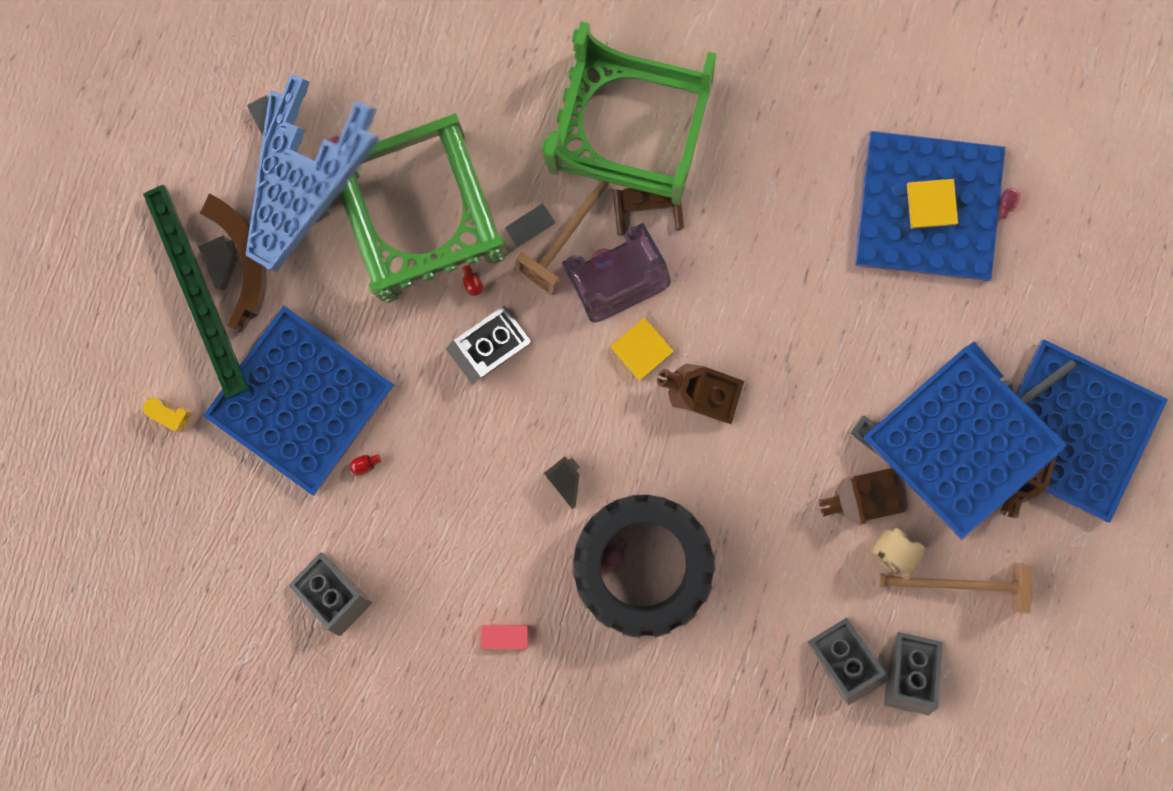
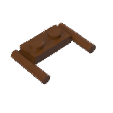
(635, 200)

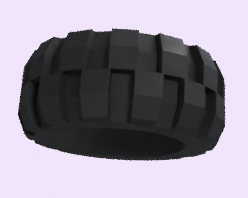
(654, 619)

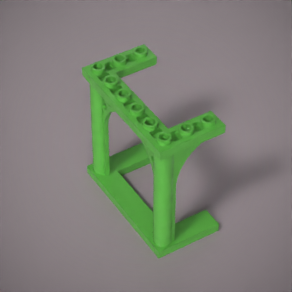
(596, 56)
(488, 243)

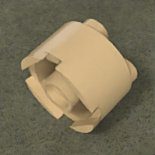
(897, 552)

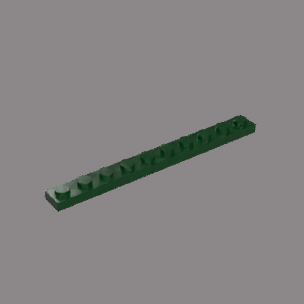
(196, 292)

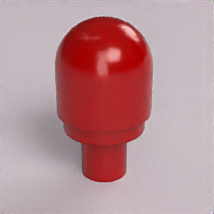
(472, 281)
(364, 464)

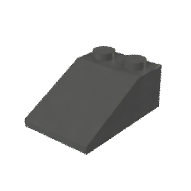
(487, 344)
(330, 594)
(848, 661)
(914, 674)

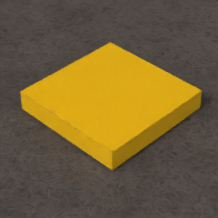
(932, 203)
(641, 349)

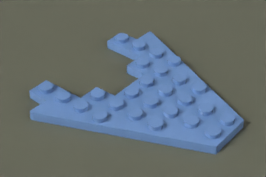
(292, 187)

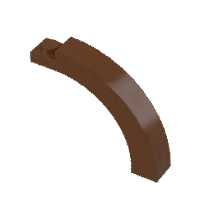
(254, 273)

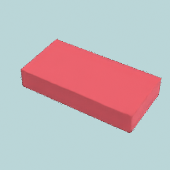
(504, 636)

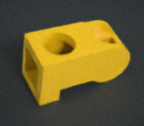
(159, 411)

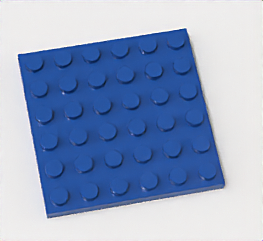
(884, 222)
(302, 401)
(1099, 419)
(964, 442)

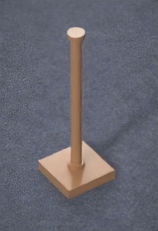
(537, 271)
(1019, 587)

